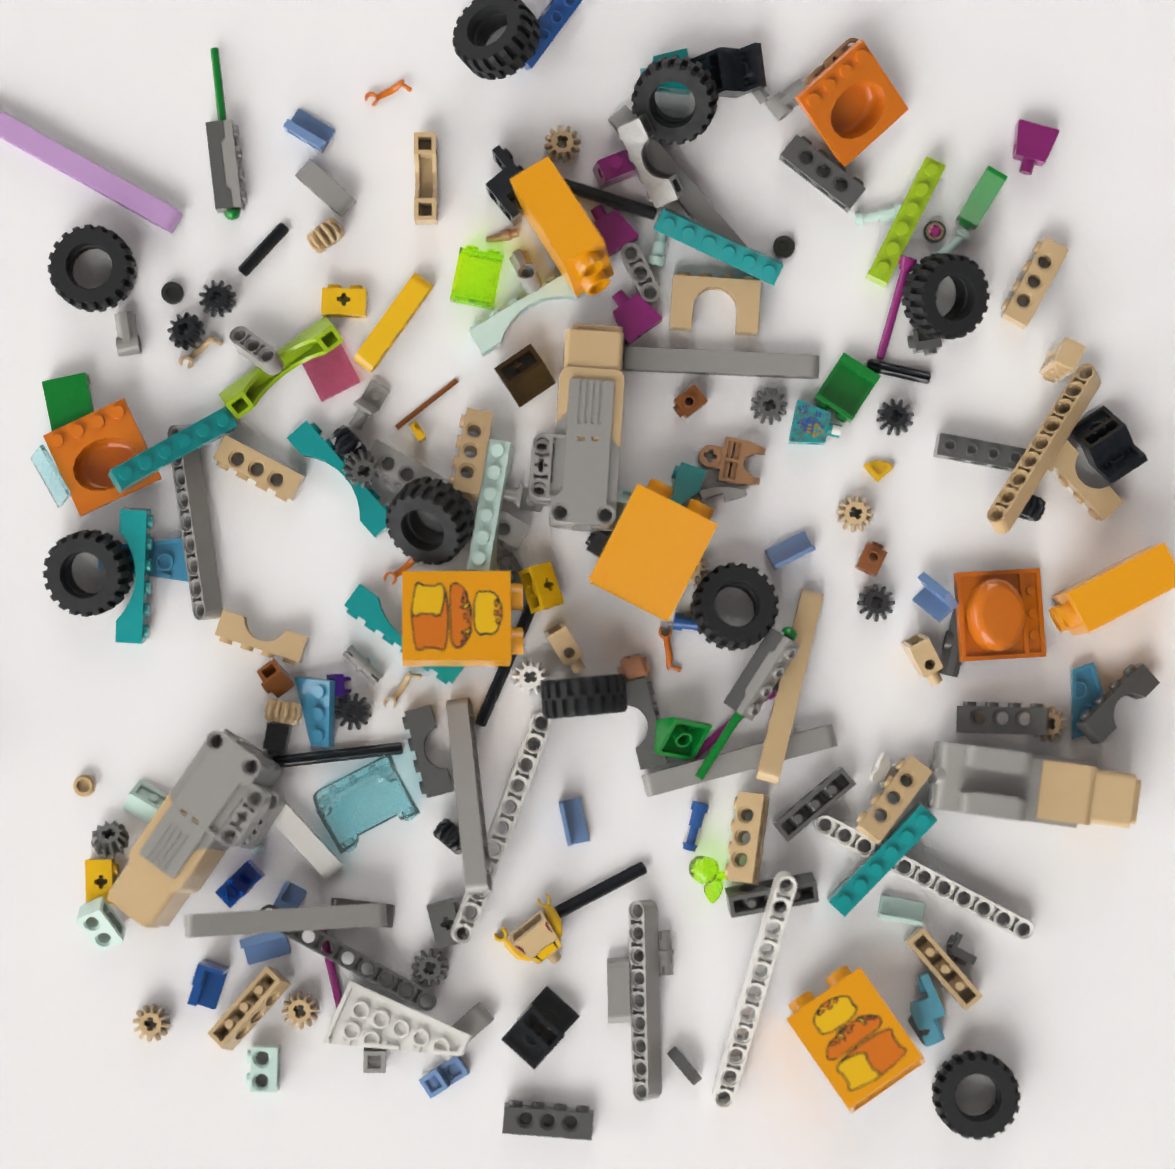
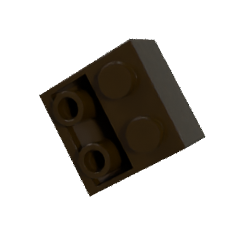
(524, 375)

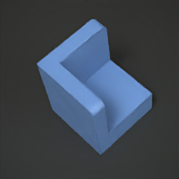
(290, 896)

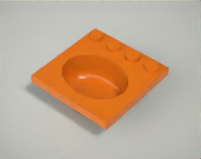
(851, 103)
(91, 448)
(999, 614)

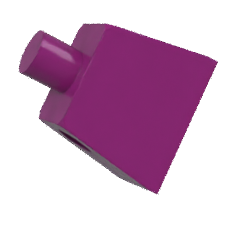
(1032, 144)
(614, 169)
(613, 229)
(634, 316)

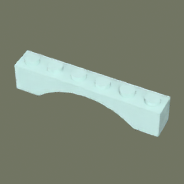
(491, 332)
(493, 485)

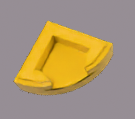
(418, 431)
(878, 469)

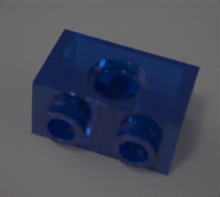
(240, 883)

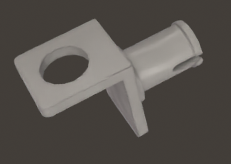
(367, 405)
(519, 497)

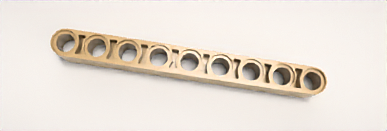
(1043, 448)
(789, 689)

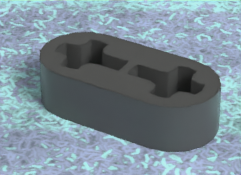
(515, 564)
(684, 1065)

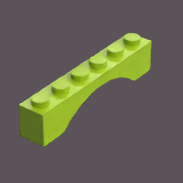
(905, 221)
(251, 387)

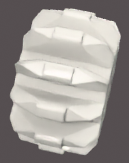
(529, 669)

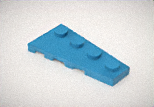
(167, 559)

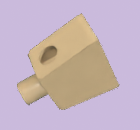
(561, 639)
(919, 650)

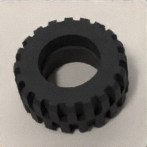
(505, 53)
(695, 80)
(71, 248)
(969, 300)
(445, 505)
(62, 582)
(754, 586)
(583, 696)
(992, 1120)

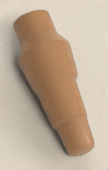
(505, 235)

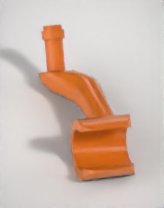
(387, 92)
(398, 572)
(668, 651)

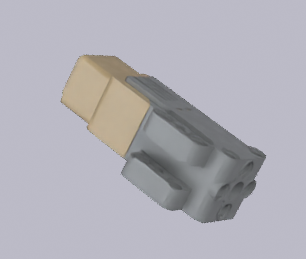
(585, 433)
(1030, 787)
(206, 813)

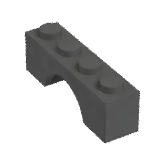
(638, 696)
(1099, 720)
(434, 779)

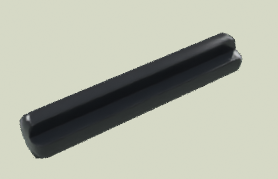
(263, 249)
(899, 371)

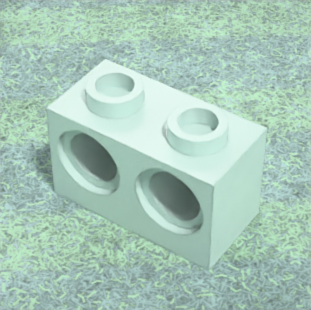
(101, 923)
(270, 1068)

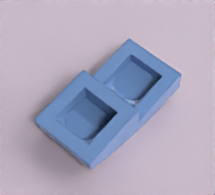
(444, 1076)

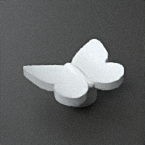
(882, 769)

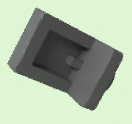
(929, 347)
(962, 956)

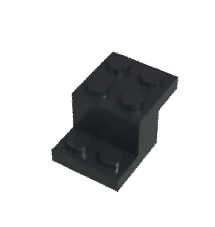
(735, 69)
(500, 187)
(1108, 445)
(540, 1027)

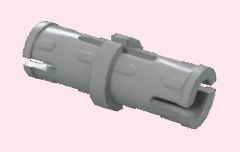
(362, 664)
(665, 953)

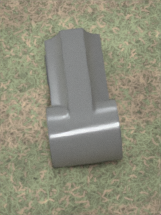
(783, 102)
(525, 271)
(127, 339)

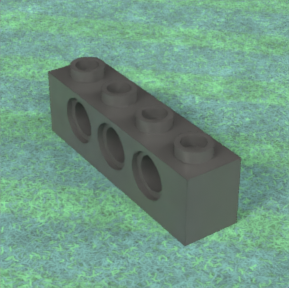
(809, 171)
(977, 452)
(967, 724)
(814, 803)
(752, 899)
(558, 1129)

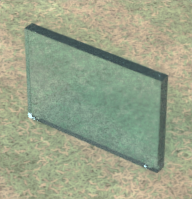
(50, 476)

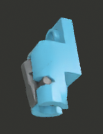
(925, 1013)

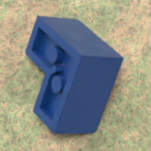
(207, 984)

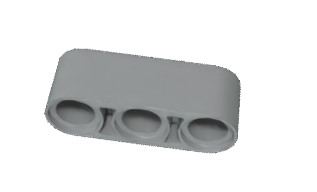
(325, 188)
(640, 262)
(256, 350)
(618, 990)
(472, 1023)

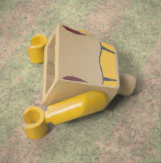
(537, 937)

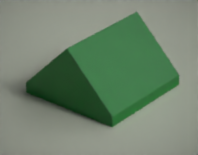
(680, 737)

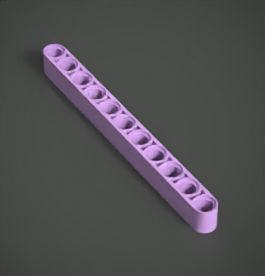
(89, 174)

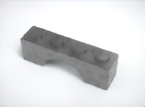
(660, 185)

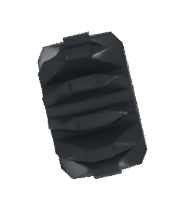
(210, 295)
(177, 331)
(901, 422)
(346, 441)
(1034, 509)
(868, 600)
(359, 715)
(449, 835)

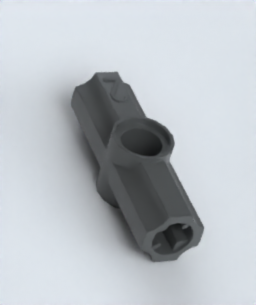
(950, 649)

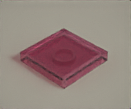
(331, 373)

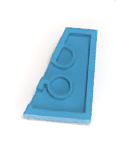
(1084, 690)
(318, 708)

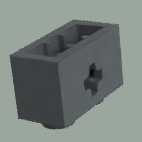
(437, 912)

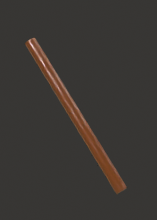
(426, 403)

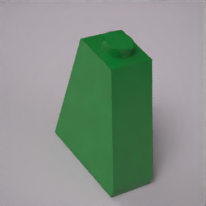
(981, 198)

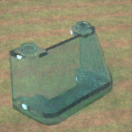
(364, 802)

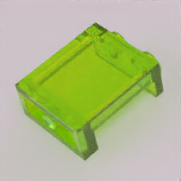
(477, 277)

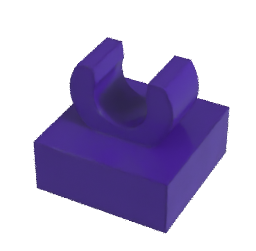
(339, 683)

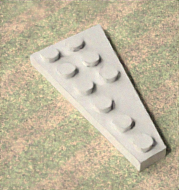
(379, 1022)

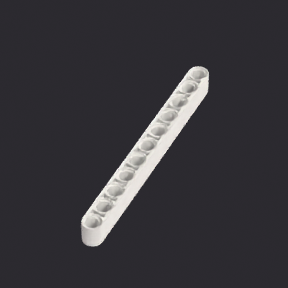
(509, 818)
(932, 883)
(754, 979)

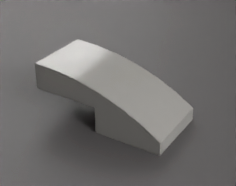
(728, 493)
(374, 1060)

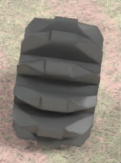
(773, 412)
(352, 469)
(110, 839)
(437, 970)

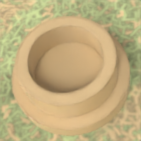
(84, 785)

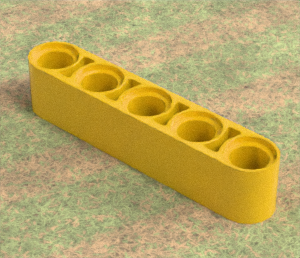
(393, 322)

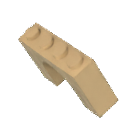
(743, 292)

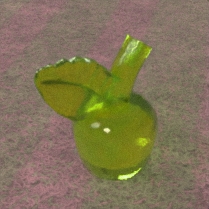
(706, 872)

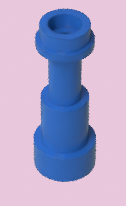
(683, 622)
(696, 821)

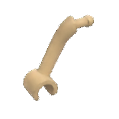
(199, 350)
(402, 687)

